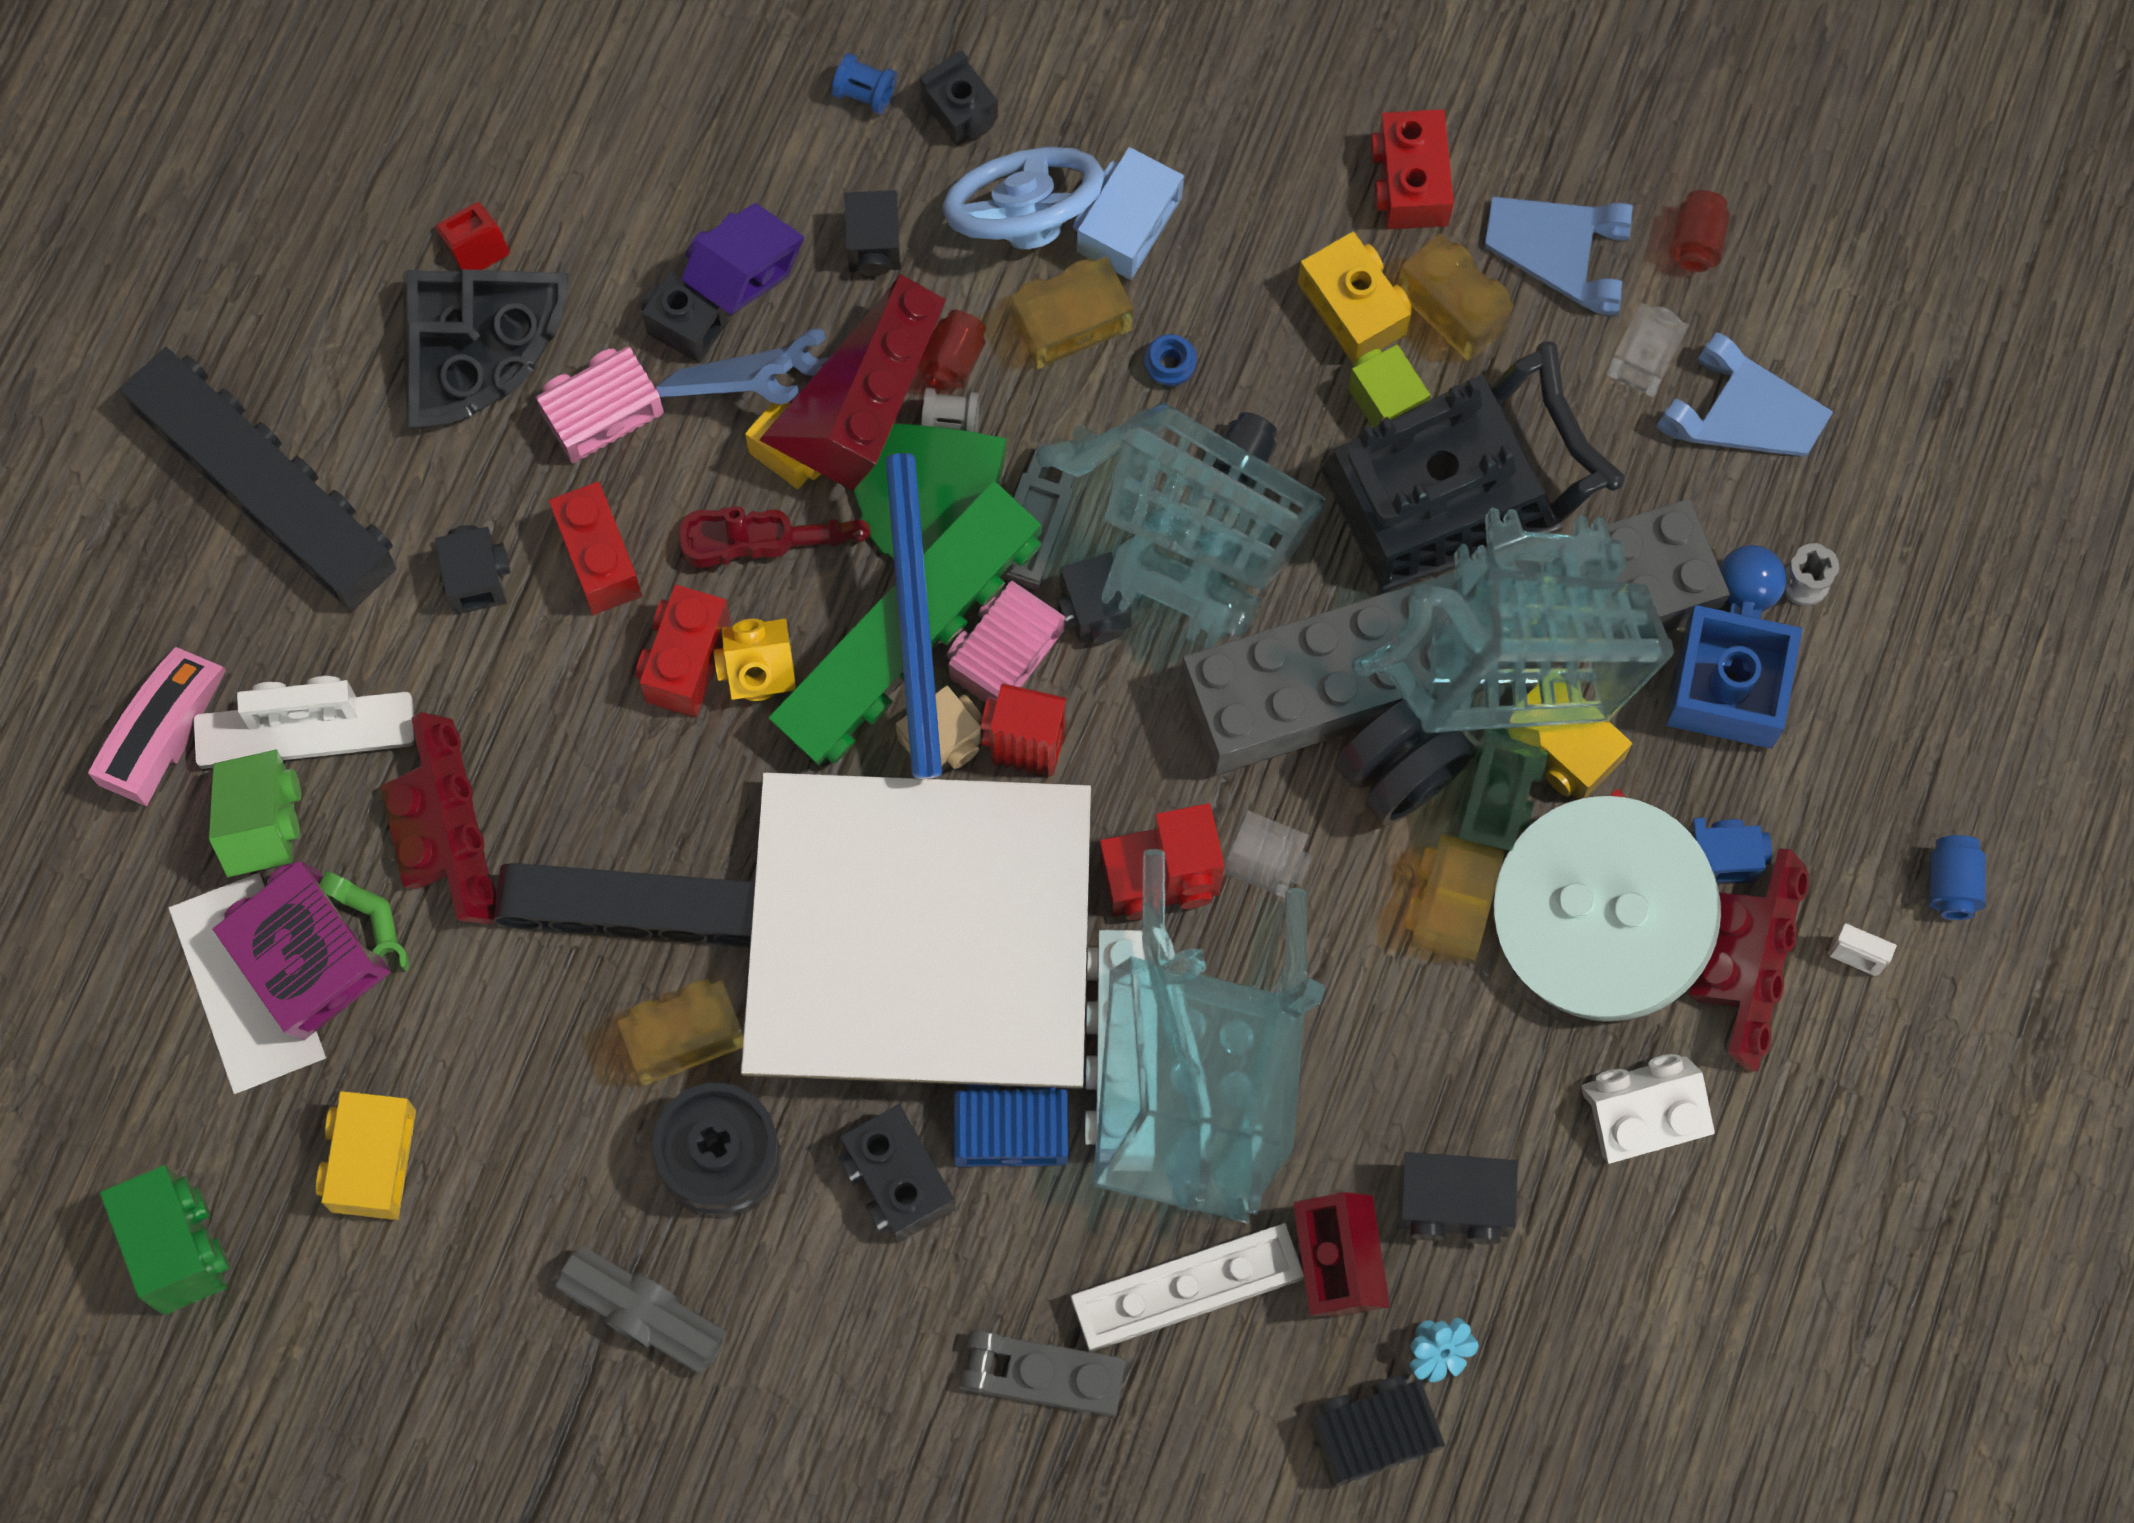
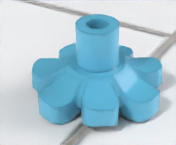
(1441, 1348)

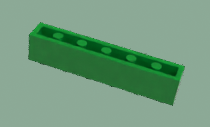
(868, 662)

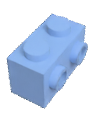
(1129, 212)

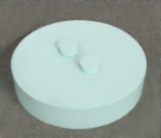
(1607, 908)

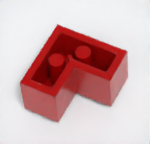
(1191, 861)

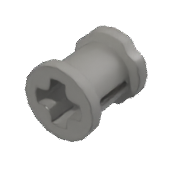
(951, 411)
(1815, 560)

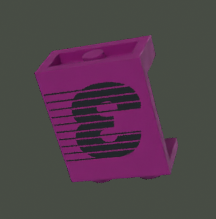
(298, 951)

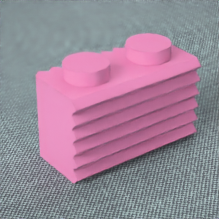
(599, 403)
(1006, 643)

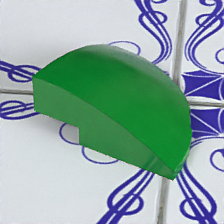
(950, 471)

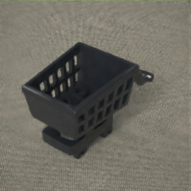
(1408, 515)

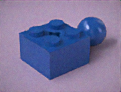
(1741, 643)

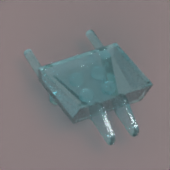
(1200, 1069)

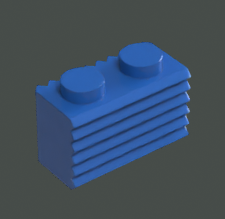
(1010, 1126)

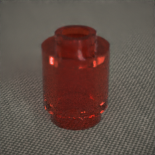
(1700, 231)
(953, 351)

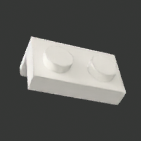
(1649, 1107)

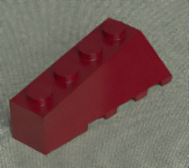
(855, 396)

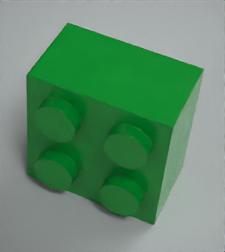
(165, 1239)

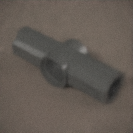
(641, 1310)

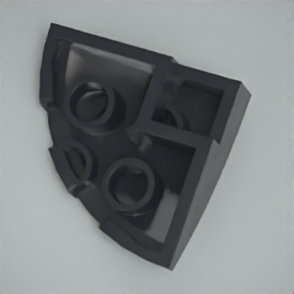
(473, 337)

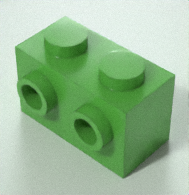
(253, 812)

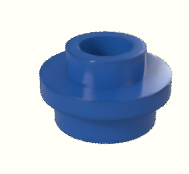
(1172, 346)

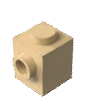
(957, 729)

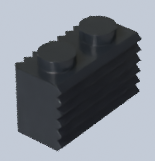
(1376, 1431)

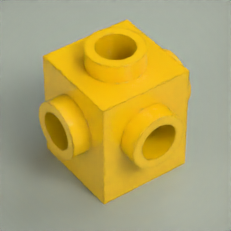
(756, 659)

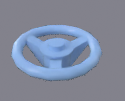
(1022, 203)

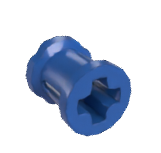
(864, 83)

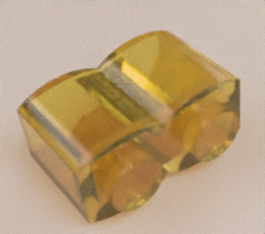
(1456, 897)

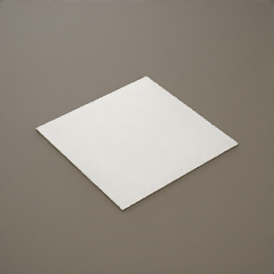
(919, 931)

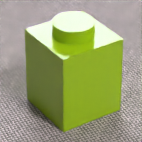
(1386, 385)

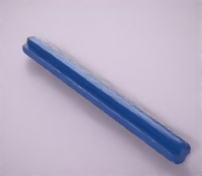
(913, 616)

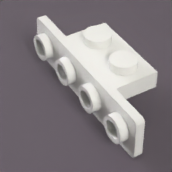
(304, 722)

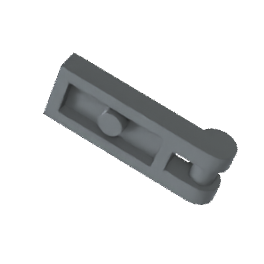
(1044, 1374)

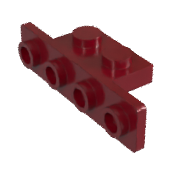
(437, 824)
(1751, 957)

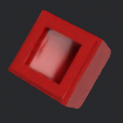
(473, 238)

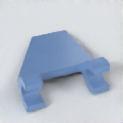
(1555, 245)
(749, 372)
(1751, 410)

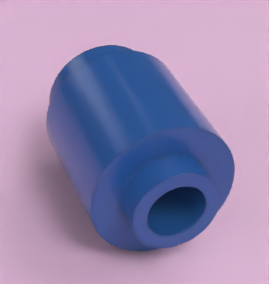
(1957, 877)

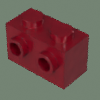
(1341, 1254)

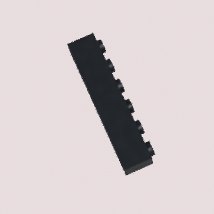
(259, 478)

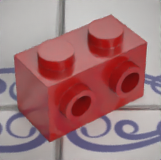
(1413, 169)
(682, 655)

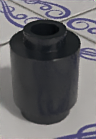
(1253, 435)

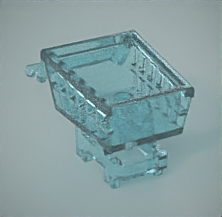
(1186, 528)
(1528, 617)

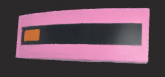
(156, 726)

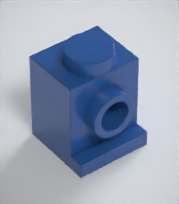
(1733, 850)

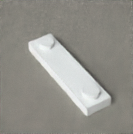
(1187, 1287)

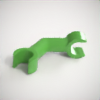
(378, 908)

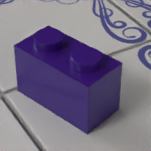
(741, 257)

